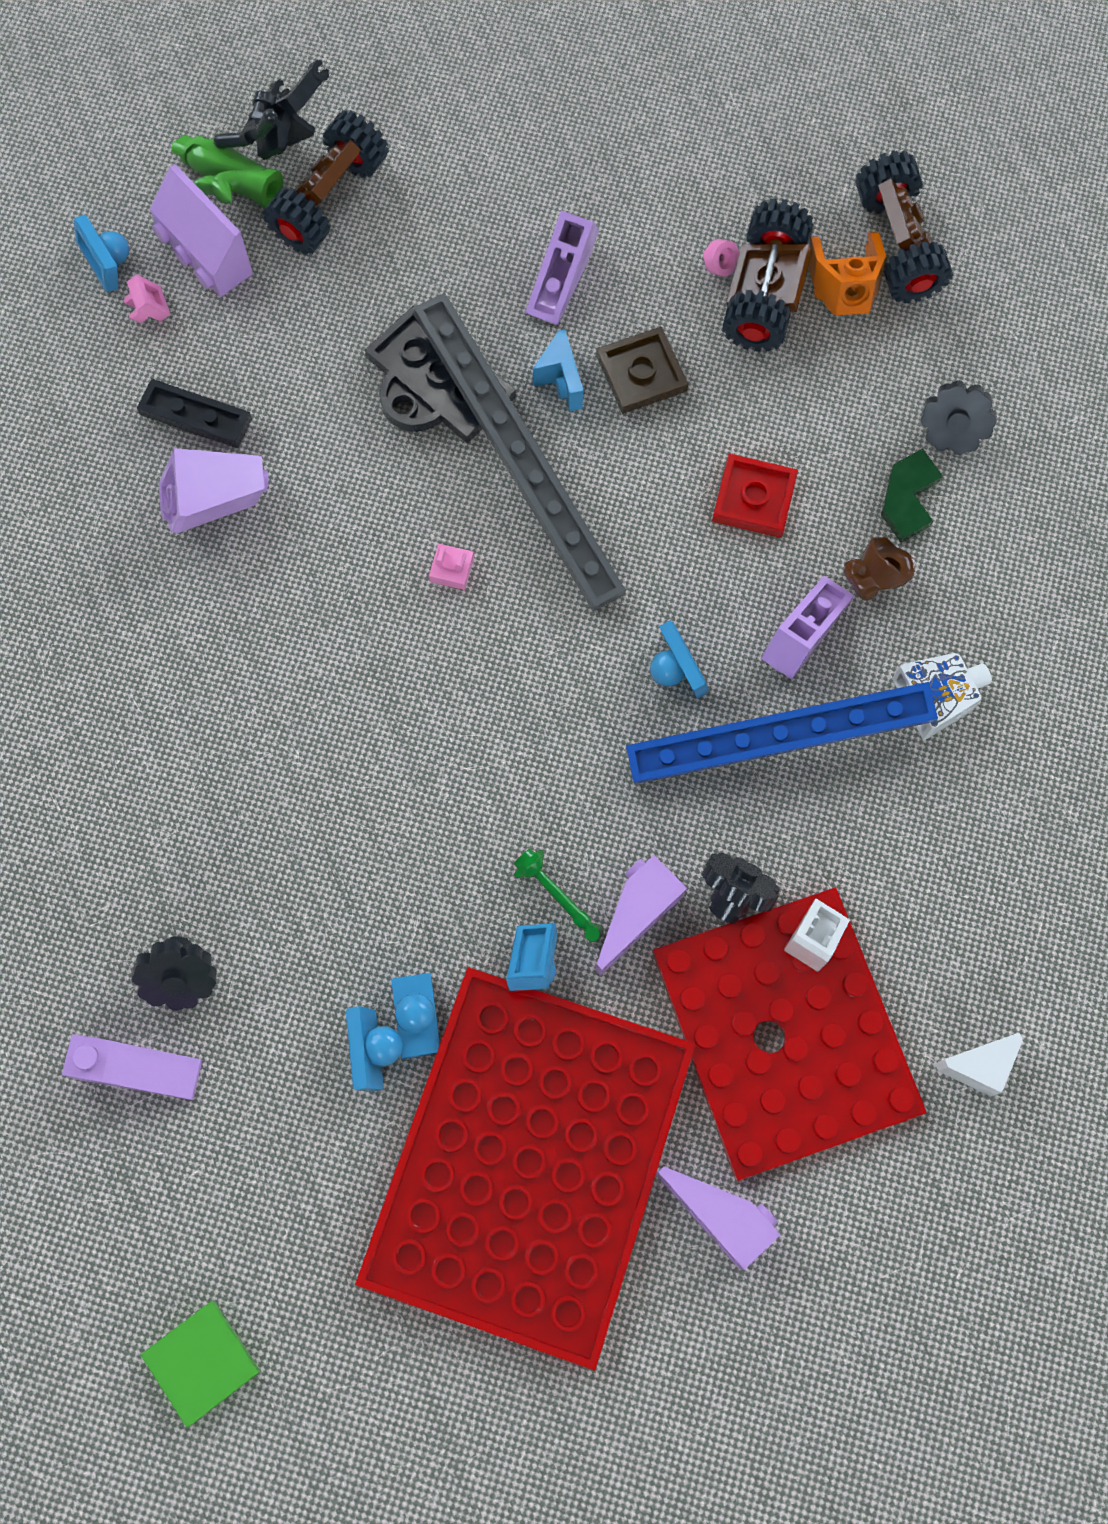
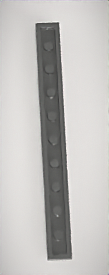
(519, 452)

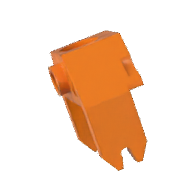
(850, 283)

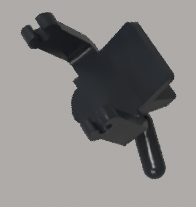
(275, 116)

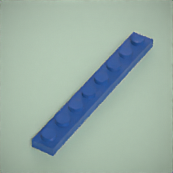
(782, 733)

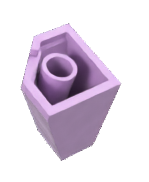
(208, 486)

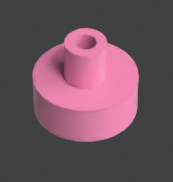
(721, 257)

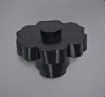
(958, 417)
(738, 887)
(174, 974)

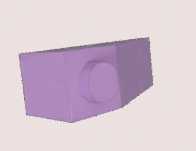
(562, 267)
(806, 627)
(643, 902)
(131, 1067)
(730, 1221)

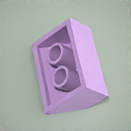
(199, 233)

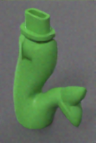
(227, 171)

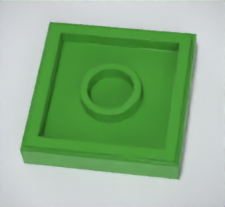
(200, 1363)

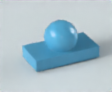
(101, 251)
(672, 665)
(532, 957)
(416, 1015)
(370, 1048)

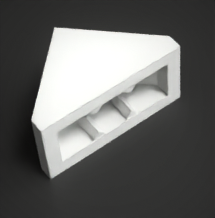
(817, 935)
(985, 1066)

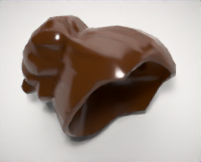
(879, 568)

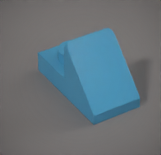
(559, 367)

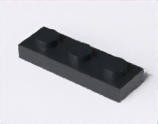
(194, 413)

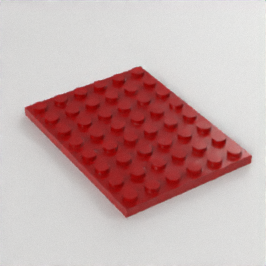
(528, 1168)

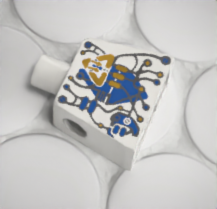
(951, 684)

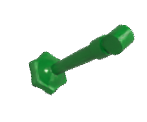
(529, 866)

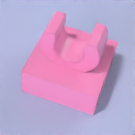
(147, 300)
(451, 566)

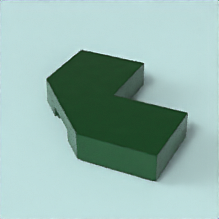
(901, 507)

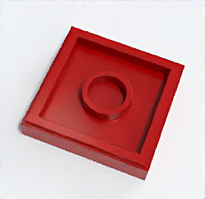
(755, 495)

